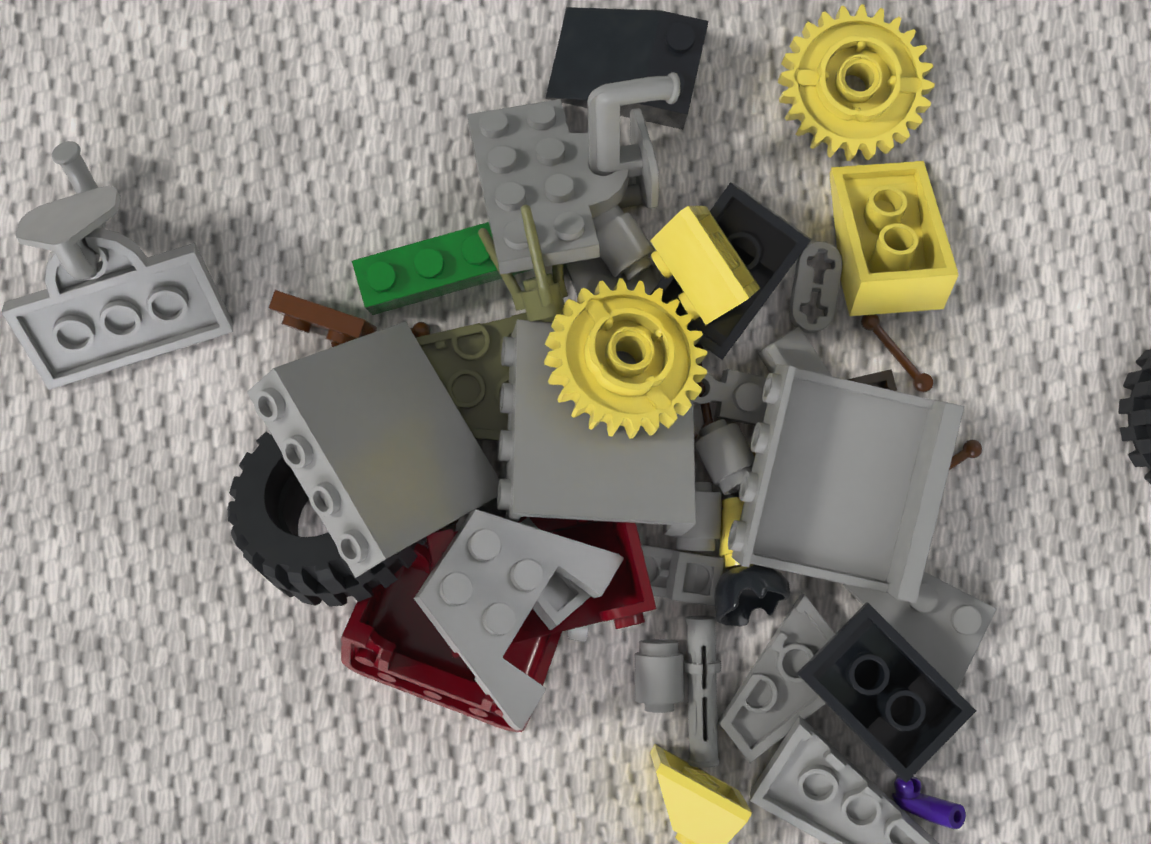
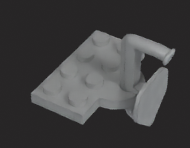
(565, 176)
(111, 309)

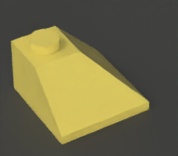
(698, 803)

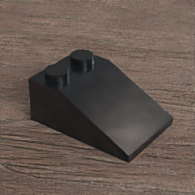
(625, 45)
(767, 249)
(886, 692)

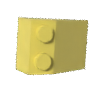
(890, 239)
(703, 264)

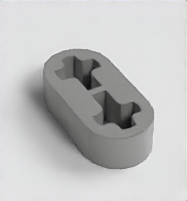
(826, 289)

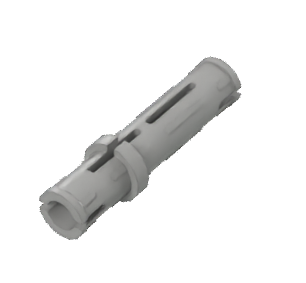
(702, 685)

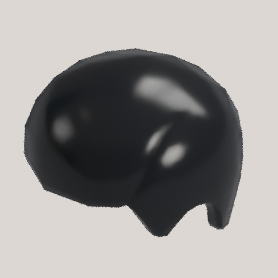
(748, 589)

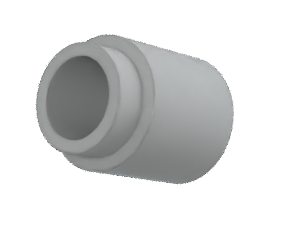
(622, 243)
(725, 455)
(708, 521)
(659, 675)

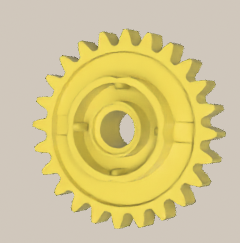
(879, 58)
(605, 385)

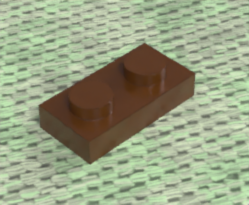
(303, 314)

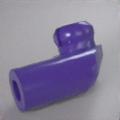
(927, 807)

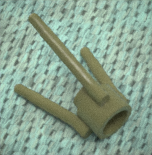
(542, 293)

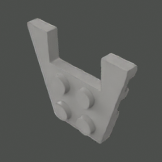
(488, 589)

